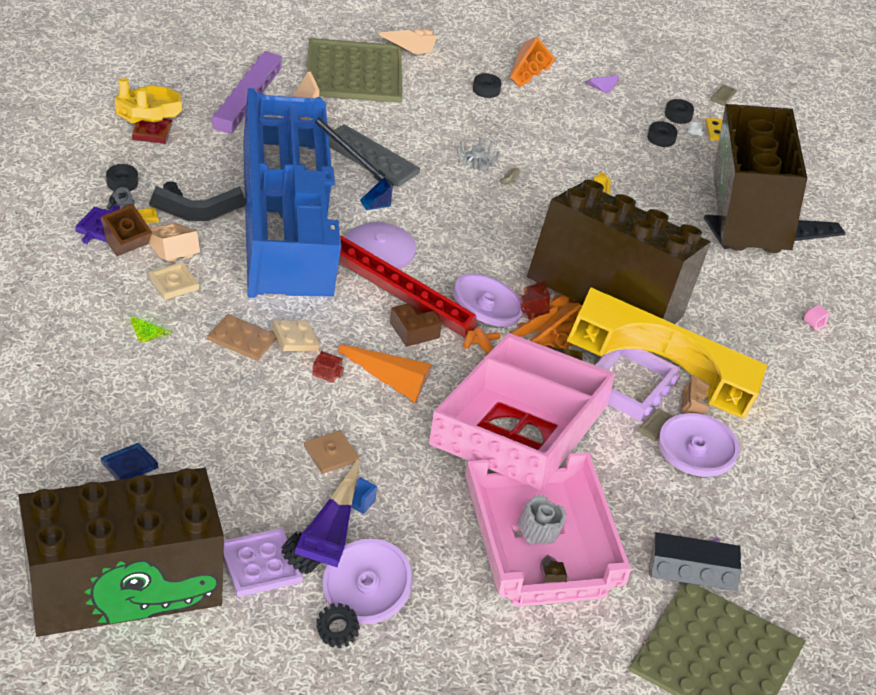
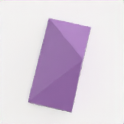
(603, 84)

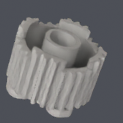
(541, 520)

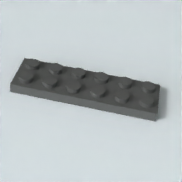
(394, 166)

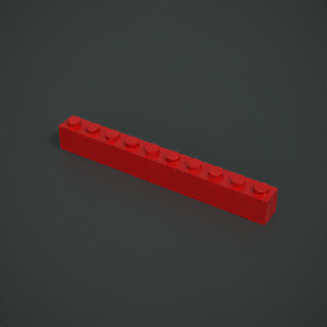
(406, 287)

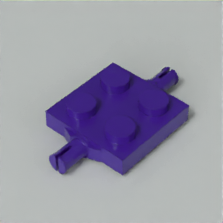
(92, 225)

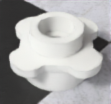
(695, 129)

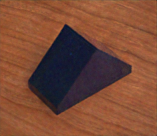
(379, 196)

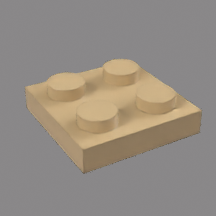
(173, 280)
(295, 335)

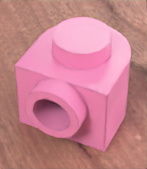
(816, 317)

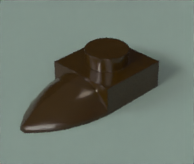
(553, 570)

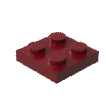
(152, 132)

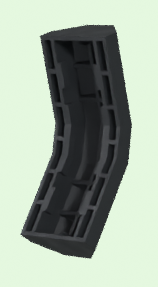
(197, 209)

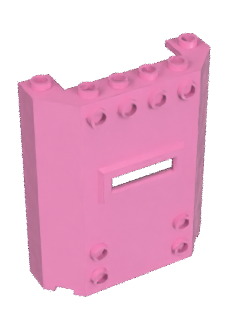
(585, 545)

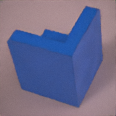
(364, 495)

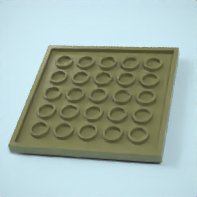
(356, 69)
(715, 648)

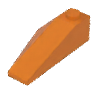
(530, 61)
(558, 328)

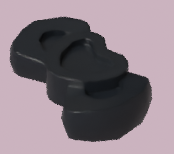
(172, 187)

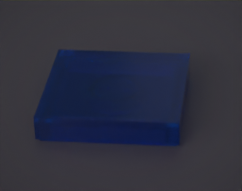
(129, 462)

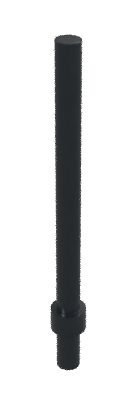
(378, 174)

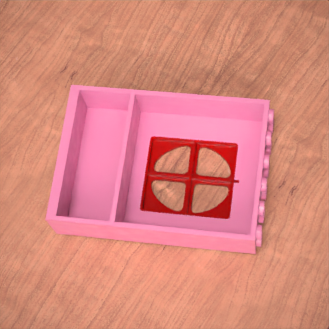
(528, 384)

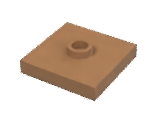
(331, 451)

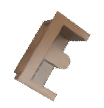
(692, 393)

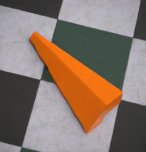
(537, 322)
(400, 373)

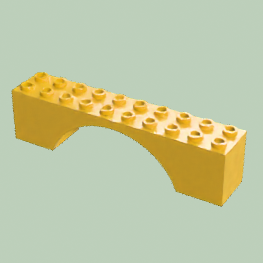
(614, 325)

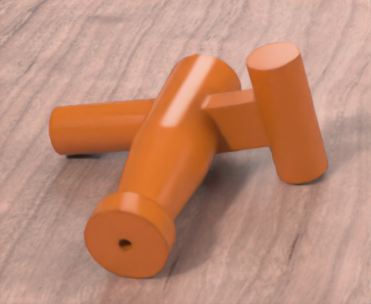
(479, 337)

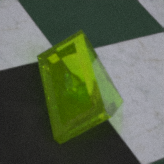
(147, 331)

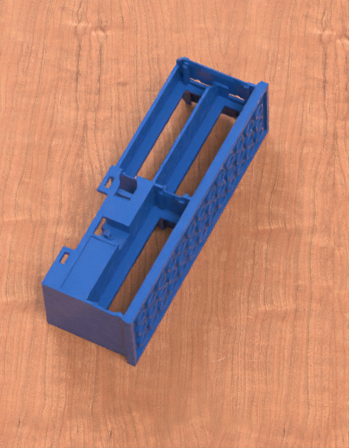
(311, 250)

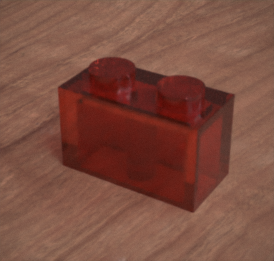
(535, 300)

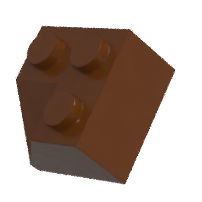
(125, 230)
(413, 325)

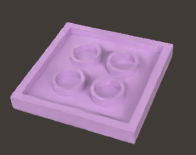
(258, 563)

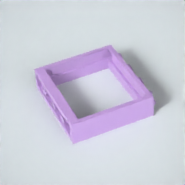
(628, 405)

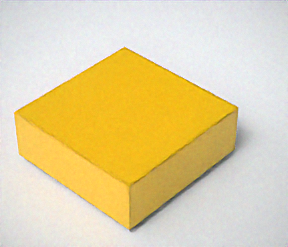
(149, 215)

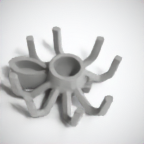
(478, 155)

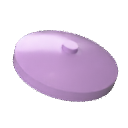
(385, 242)
(488, 299)
(698, 444)
(370, 580)

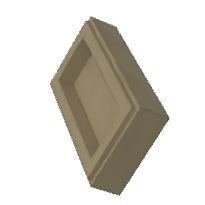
(723, 95)
(652, 426)

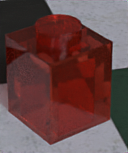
(328, 367)

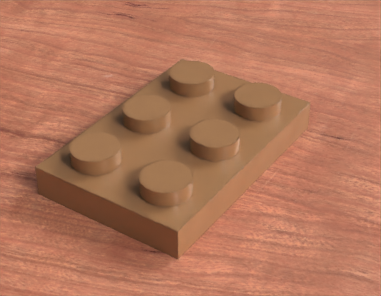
(242, 337)

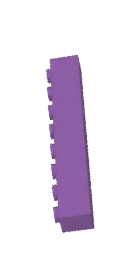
(258, 77)

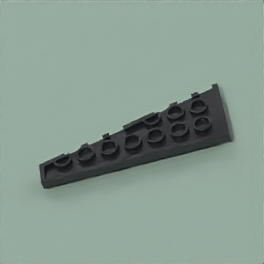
(805, 229)

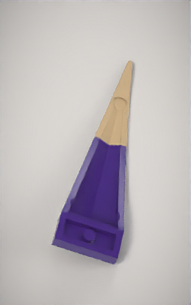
(327, 533)

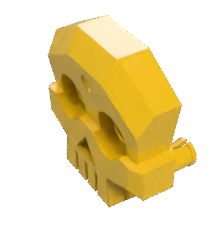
(146, 103)

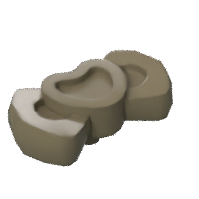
(510, 176)

